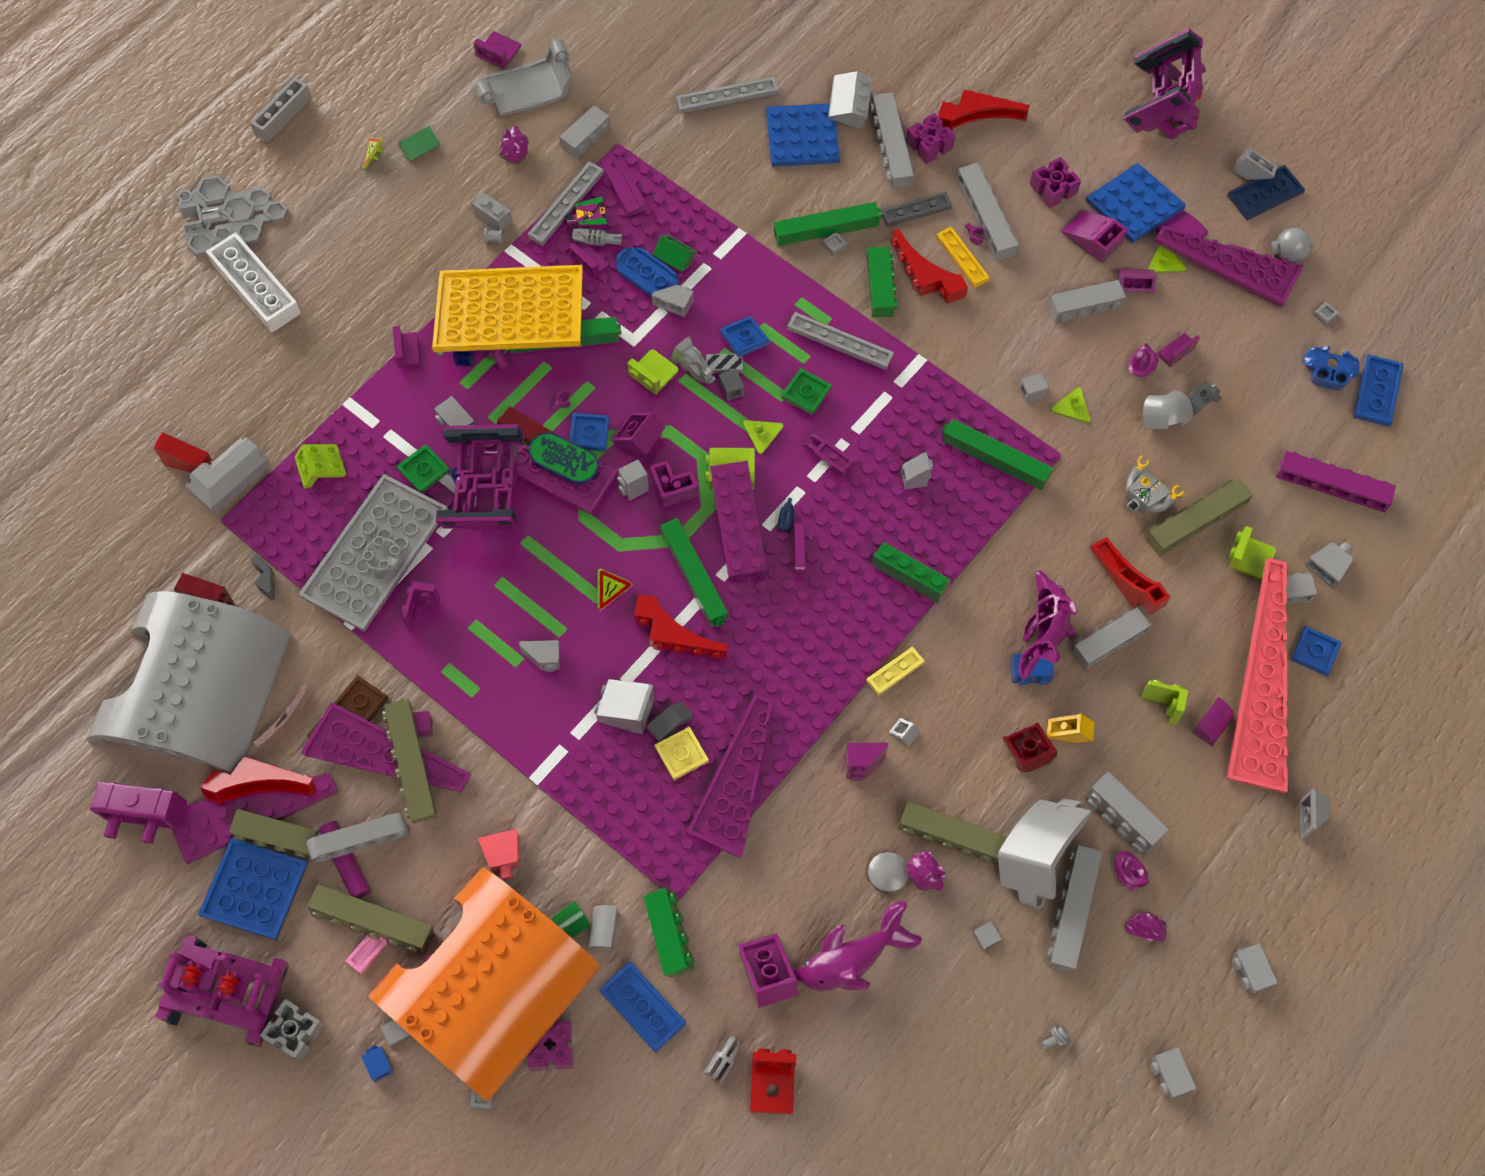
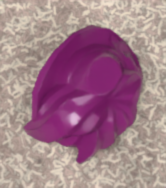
(1143, 361)
(1130, 870)
(1146, 926)

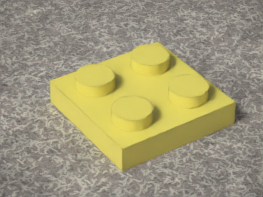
(681, 753)

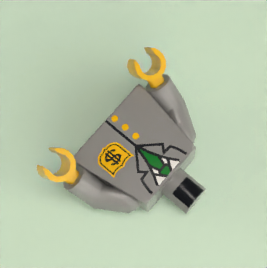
(1147, 492)

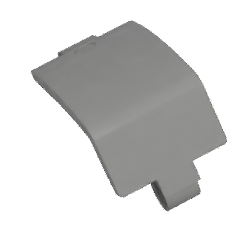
(530, 84)
(1035, 847)

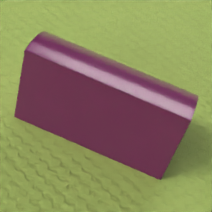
(1137, 280)
(1214, 722)

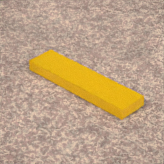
(962, 257)

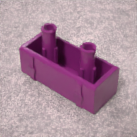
(137, 806)

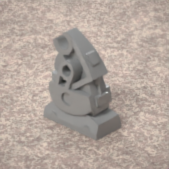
(691, 360)

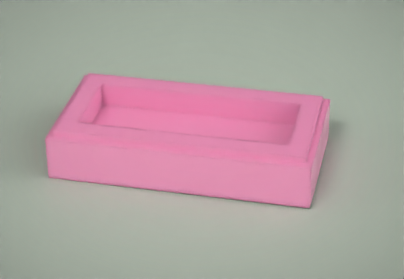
(365, 953)

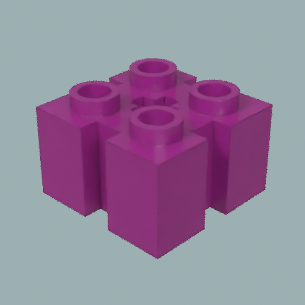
(930, 138)
(1055, 182)
(560, 1056)

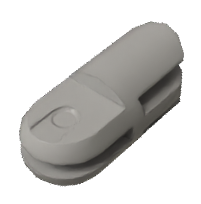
(723, 1060)

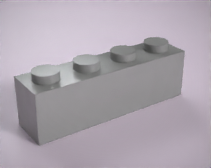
(280, 110)
(1086, 301)
(1110, 638)

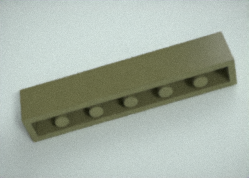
(1199, 516)
(410, 761)
(951, 833)
(371, 919)

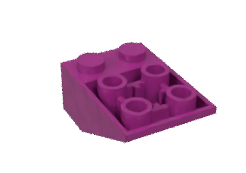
(1096, 234)

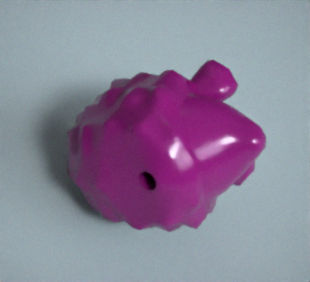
(513, 145)
(925, 871)

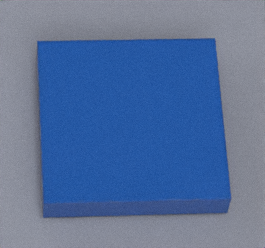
(744, 336)
(590, 431)
(1316, 651)

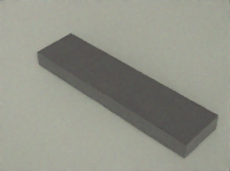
(916, 209)

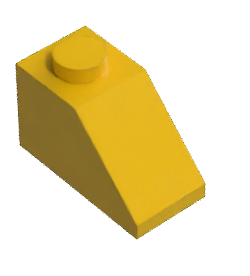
(1071, 728)

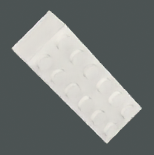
(253, 282)

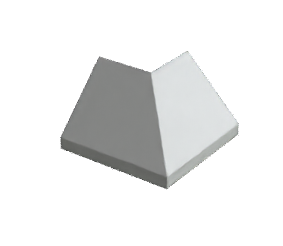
(1313, 812)

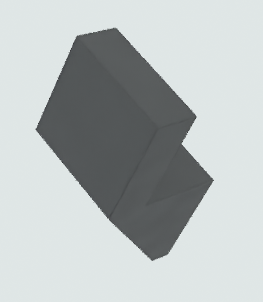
(265, 581)
(668, 721)

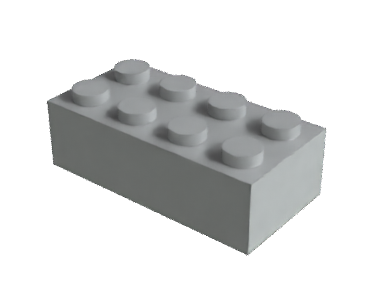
(1125, 814)

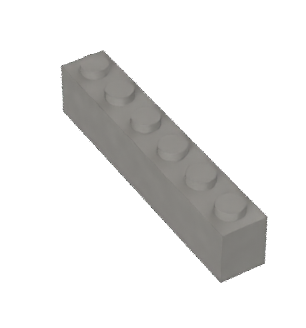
(892, 140)
(987, 211)
(1074, 909)

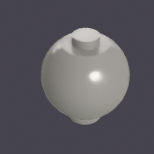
(1292, 245)

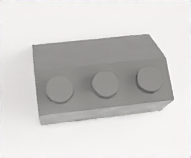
(850, 98)

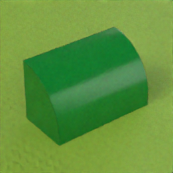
(418, 143)
(674, 252)
(571, 920)

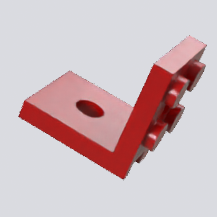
(775, 1070)

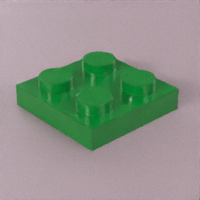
(806, 391)
(423, 469)

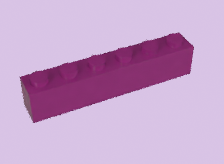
(1336, 481)

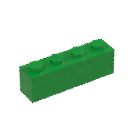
(880, 281)
(910, 572)
(669, 932)

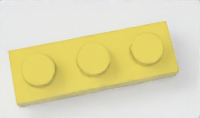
(895, 671)

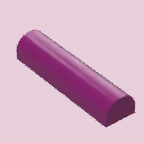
(348, 868)

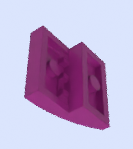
(1186, 223)

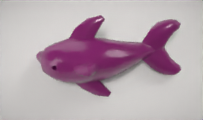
(1050, 621)
(843, 963)

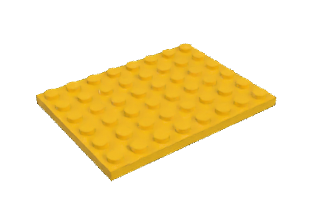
(508, 308)

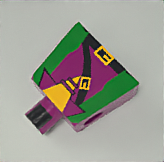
(589, 215)

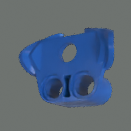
(1317, 360)

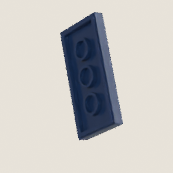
(1265, 194)

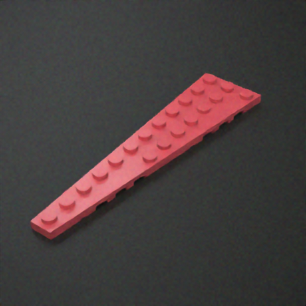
(1260, 730)

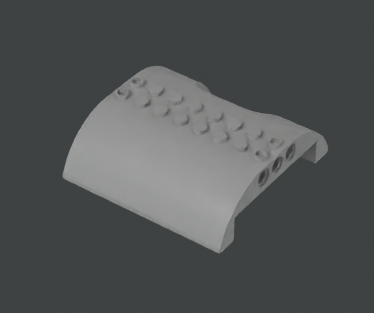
(197, 682)

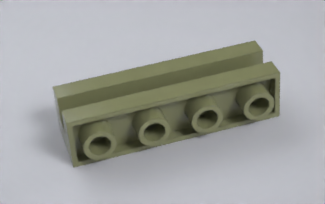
(271, 831)

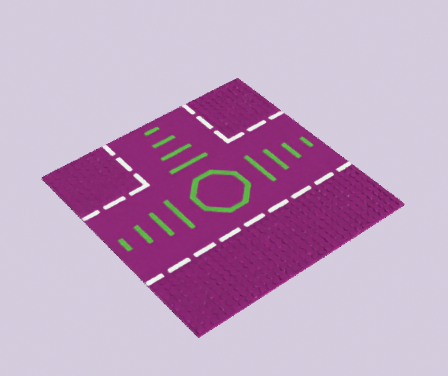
(787, 635)

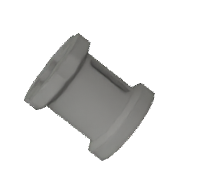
(493, 236)

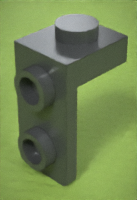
(1203, 395)

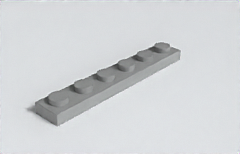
(727, 95)
(565, 203)
(840, 341)

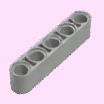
(357, 837)

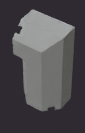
(227, 475)

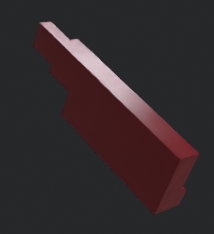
(528, 425)

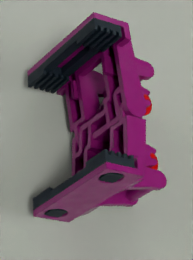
(498, 467)

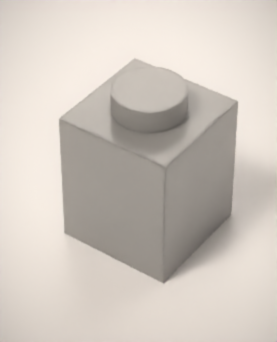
(1033, 387)

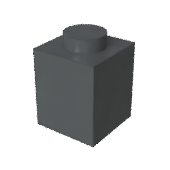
(731, 384)

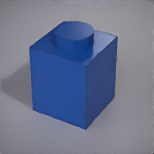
(377, 1063)

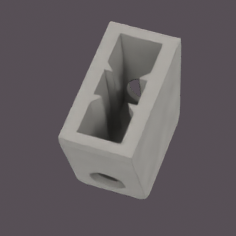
(1331, 563)

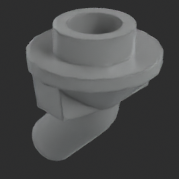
(1060, 1036)

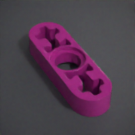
(799, 548)

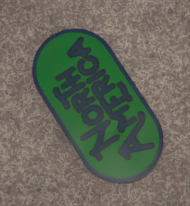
(563, 458)

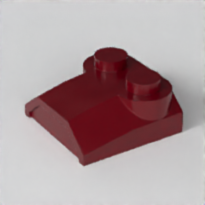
(1030, 748)

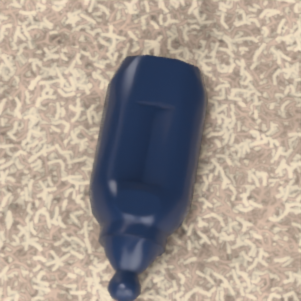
(786, 517)

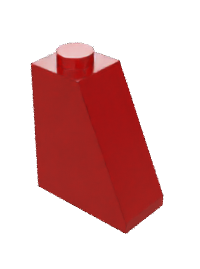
(180, 454)

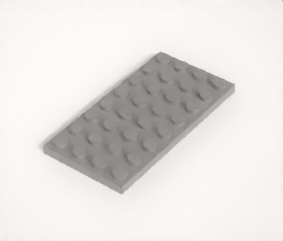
(343, 581)

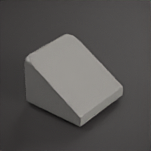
(904, 731)

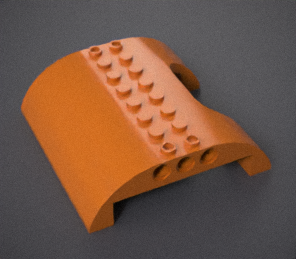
(488, 985)

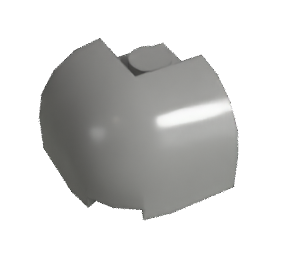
(1167, 410)

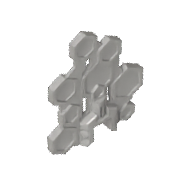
(237, 210)

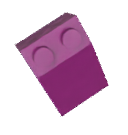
(768, 970)

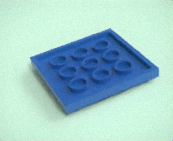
(802, 135)
(1136, 202)
(253, 889)

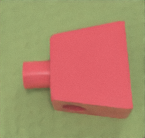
(502, 852)

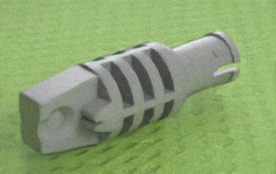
(596, 237)

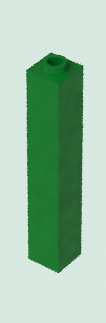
(826, 223)
(592, 332)
(996, 454)
(694, 573)

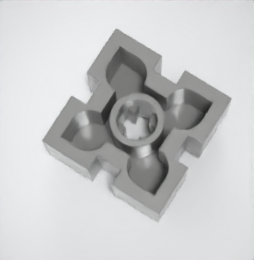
(291, 1017)

